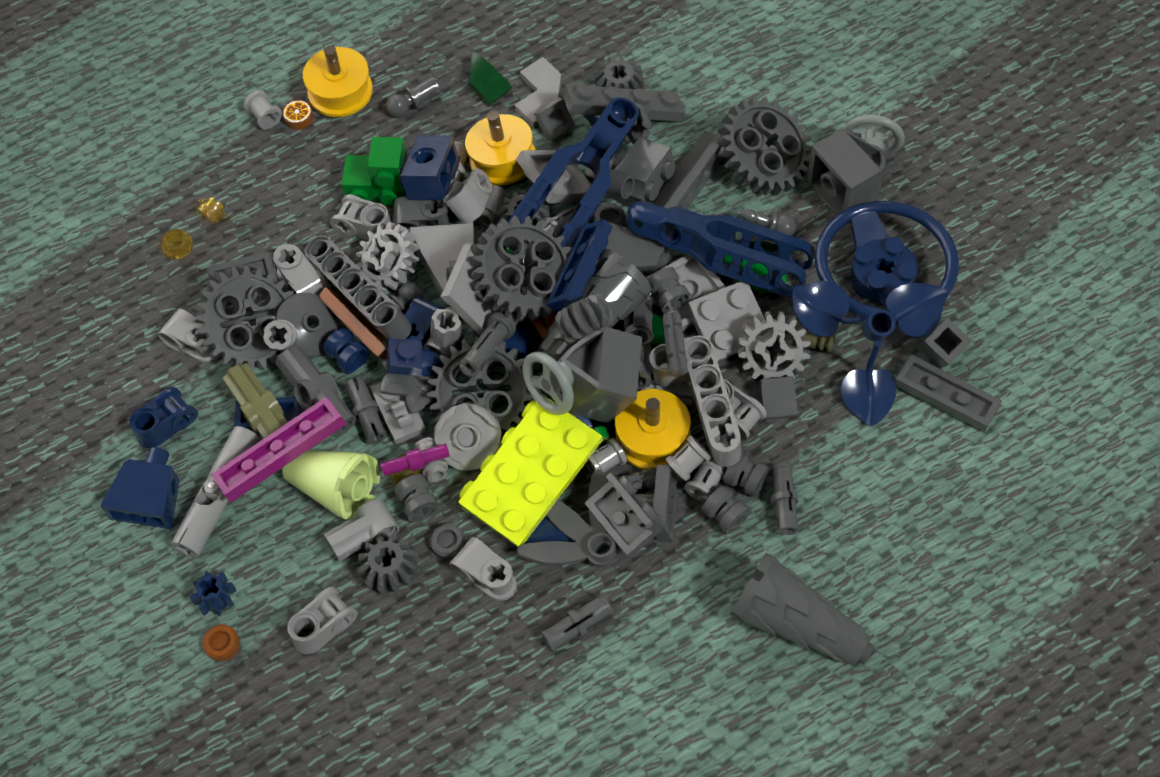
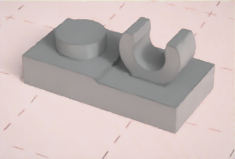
(396, 415)

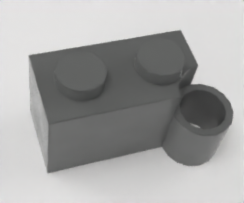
(641, 172)

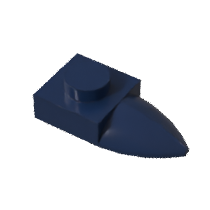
(410, 358)

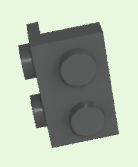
(623, 515)

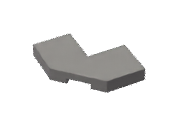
(546, 85)

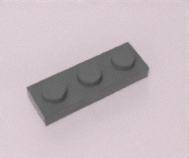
(948, 393)

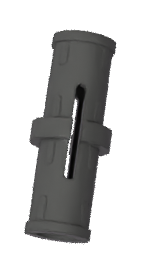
(365, 410)
(784, 499)
(556, 636)

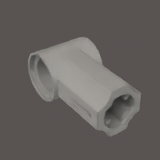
(444, 332)
(352, 535)

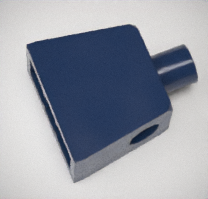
(144, 492)

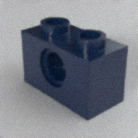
(429, 167)

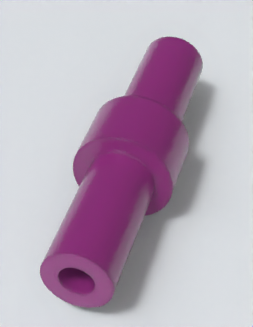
(414, 459)

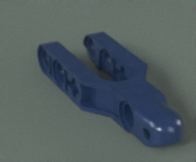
(595, 153)
(713, 236)

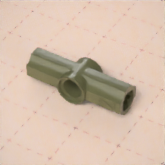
(255, 402)

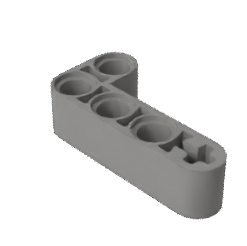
(706, 400)

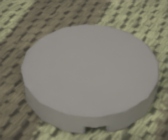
(469, 434)

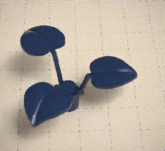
(914, 308)

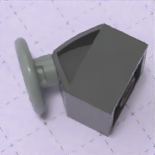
(851, 162)
(595, 376)

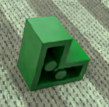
(376, 175)

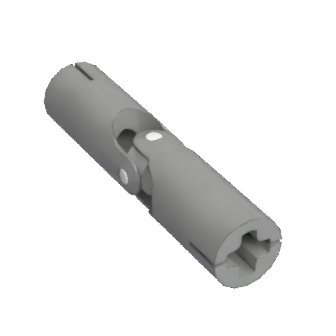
(203, 518)

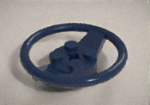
(879, 253)

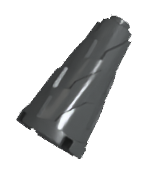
(620, 285)
(786, 606)

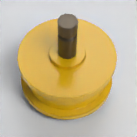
(337, 81)
(496, 144)
(652, 428)

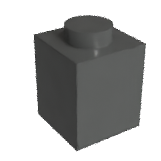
(943, 343)

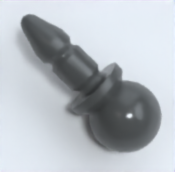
(782, 223)

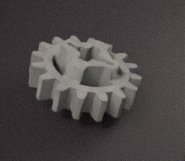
(388, 257)
(759, 345)

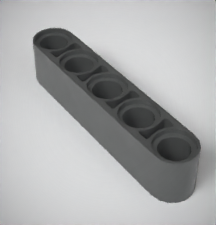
(358, 288)

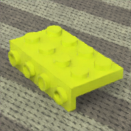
(529, 472)

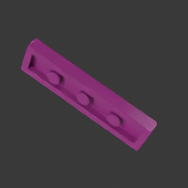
(278, 449)

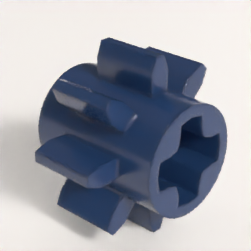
(213, 593)

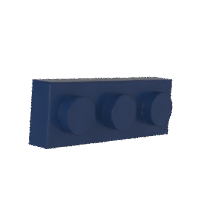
(580, 265)

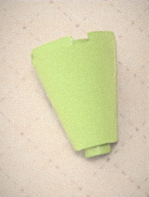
(335, 479)

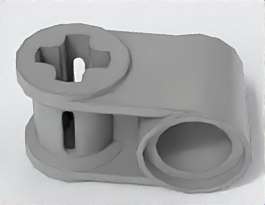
(469, 196)
(359, 216)
(298, 271)
(180, 336)
(745, 408)
(482, 567)
(324, 615)

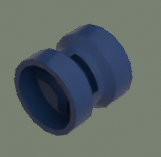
(345, 350)

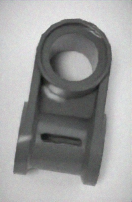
(420, 213)

